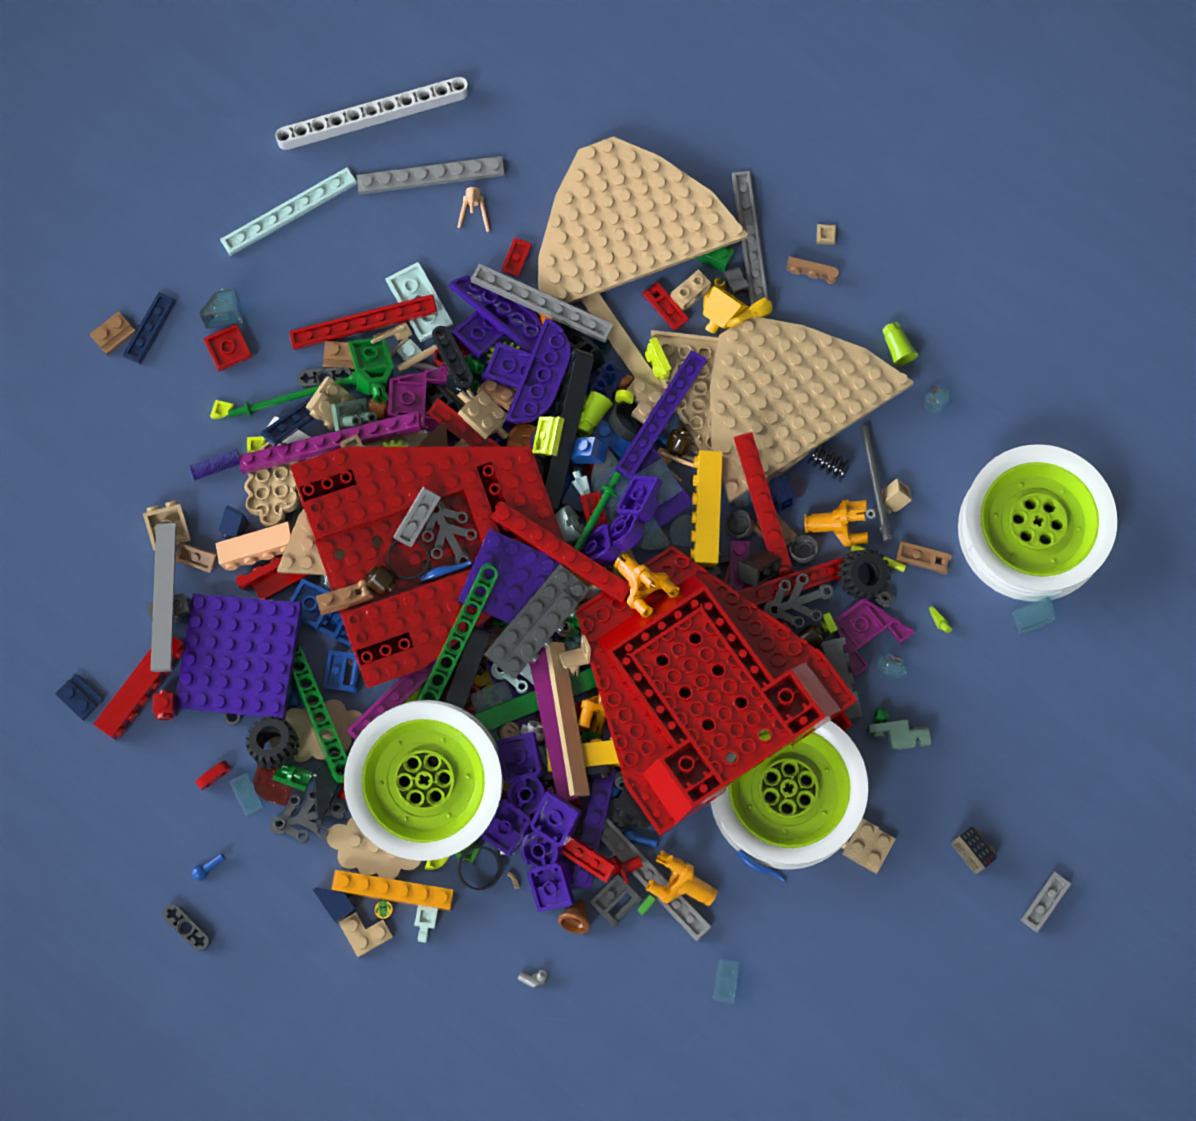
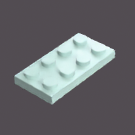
(412, 284)

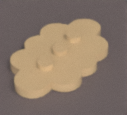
(271, 493)
(308, 741)
(359, 852)

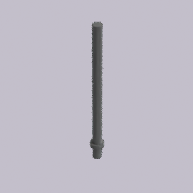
(885, 527)

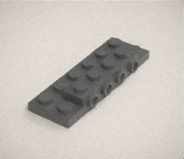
(537, 622)

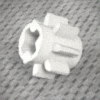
(533, 726)

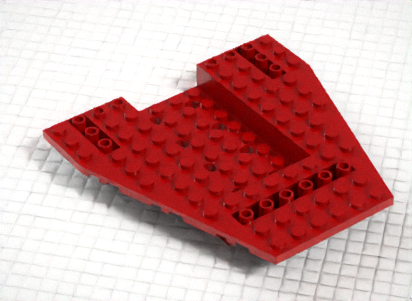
(367, 494)
(658, 735)

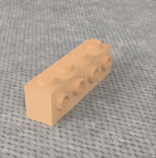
(254, 546)

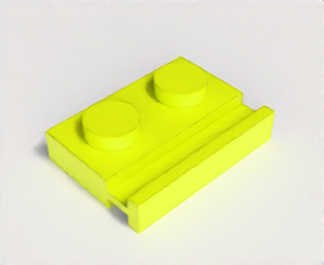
(658, 359)
(548, 436)

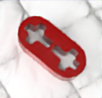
(213, 775)

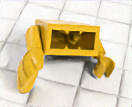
(727, 310)

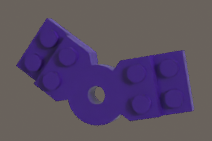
(635, 510)
(522, 769)
(549, 873)

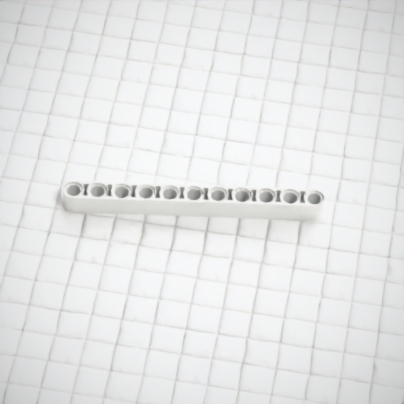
(365, 120)

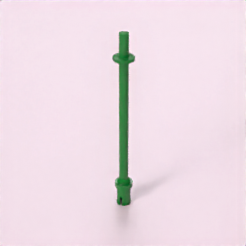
(247, 409)
(608, 491)

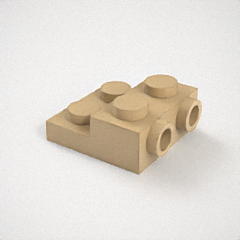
(327, 394)
(170, 514)
(868, 846)

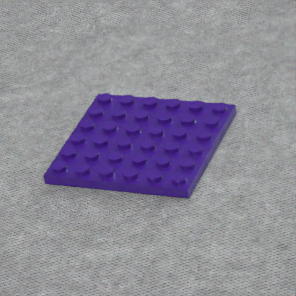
(238, 656)

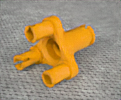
(838, 522)
(643, 583)
(591, 707)
(680, 882)

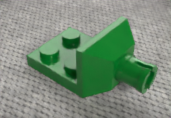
(372, 367)

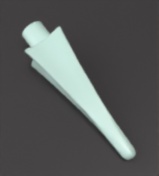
(581, 483)

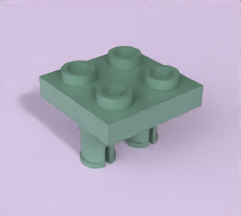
(351, 414)

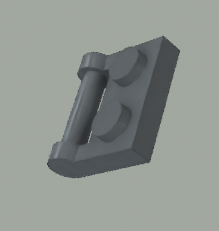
(610, 896)

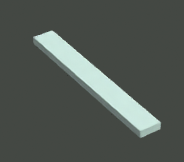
(288, 211)

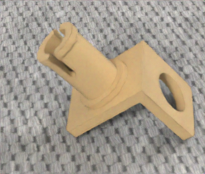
(574, 658)

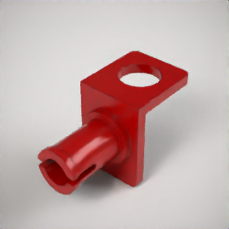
(627, 866)

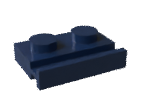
(79, 697)

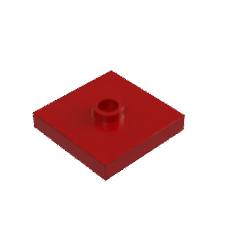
(227, 347)

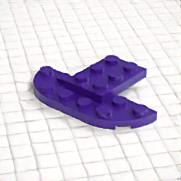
(493, 319)
(533, 375)

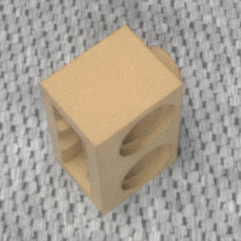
(691, 290)

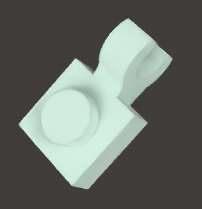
(426, 920)

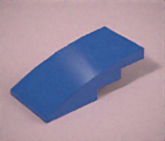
(328, 624)

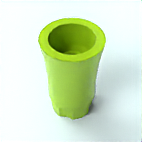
(899, 345)
(593, 412)

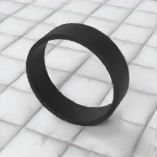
(408, 578)
(498, 871)

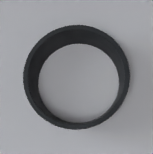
(626, 410)

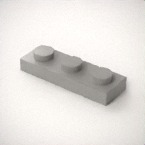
(416, 516)
(1045, 902)

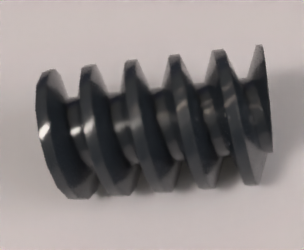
(829, 462)

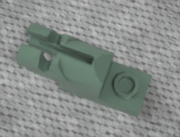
(900, 735)

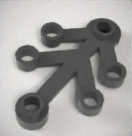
(447, 530)
(794, 601)
(304, 818)

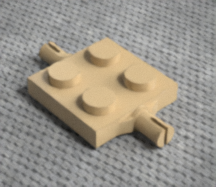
(483, 415)

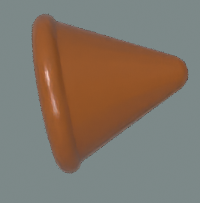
(575, 919)

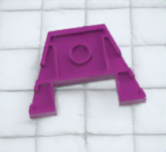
(408, 394)
(863, 624)

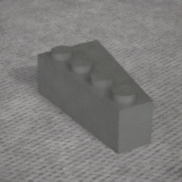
(840, 660)

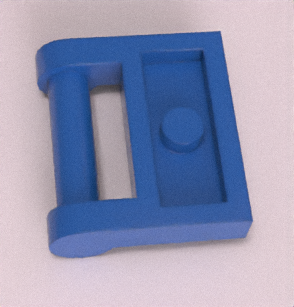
(336, 672)

